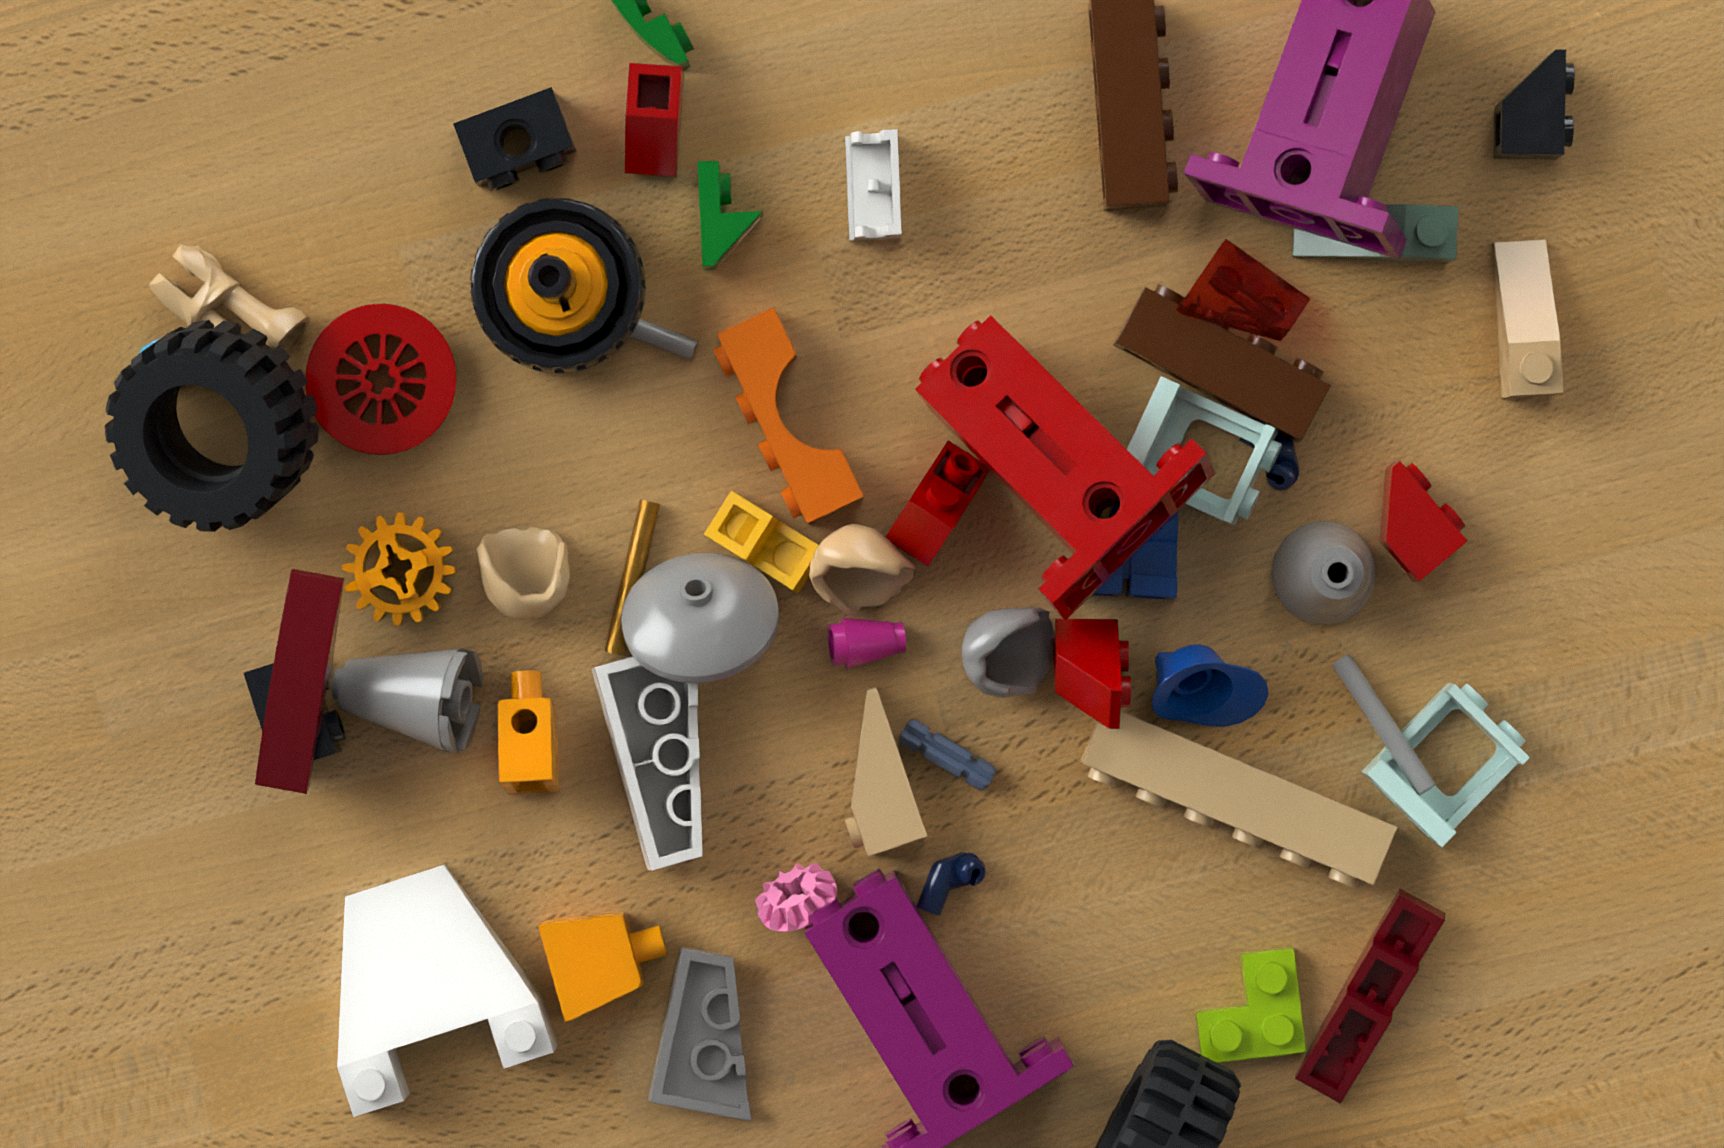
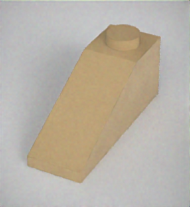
(1526, 320)
(882, 794)

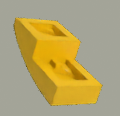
(763, 541)

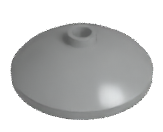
(705, 634)

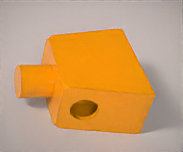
(527, 760)
(597, 958)

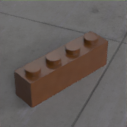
(1130, 103)
(1223, 364)

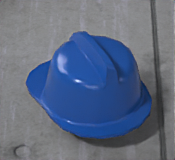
(1204, 689)

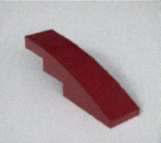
(299, 681)
(1370, 996)

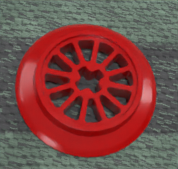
(355, 328)

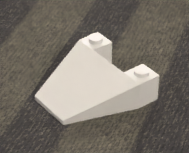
(419, 967)

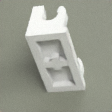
(873, 185)

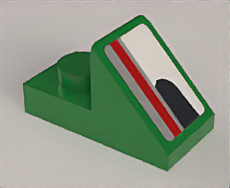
(719, 230)

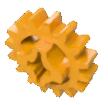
(378, 576)

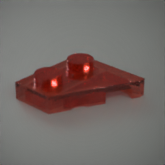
(1243, 295)

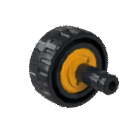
(556, 285)

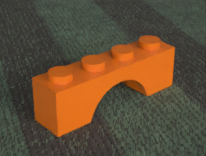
(759, 356)

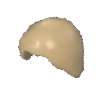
(858, 569)
(524, 571)

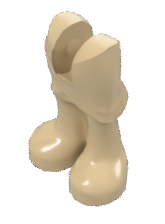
(279, 325)

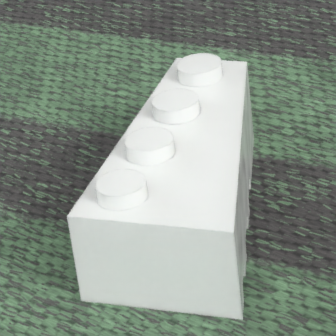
(657, 756)

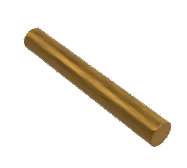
(633, 570)

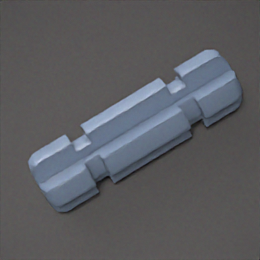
(947, 754)

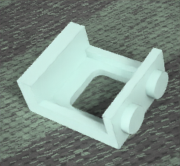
(1166, 424)
(1434, 811)

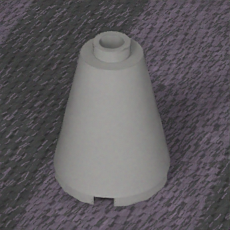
(1302, 570)
(415, 694)

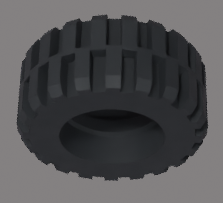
(169, 468)
(1173, 1102)

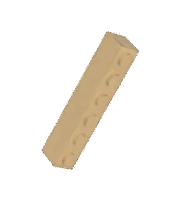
(1240, 796)

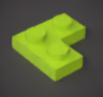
(1268, 1023)

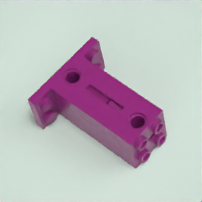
(1327, 124)
(923, 1016)

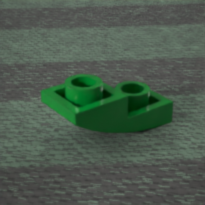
(663, 39)

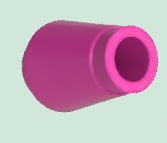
(864, 641)

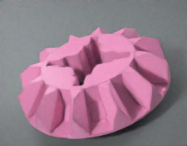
(792, 913)

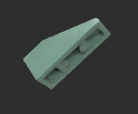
(1428, 231)

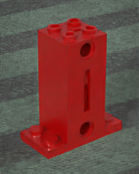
(1057, 458)

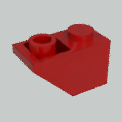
(653, 119)
(937, 503)
(1414, 526)
(1090, 666)

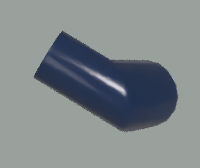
(1286, 467)
(949, 875)

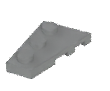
(700, 1041)

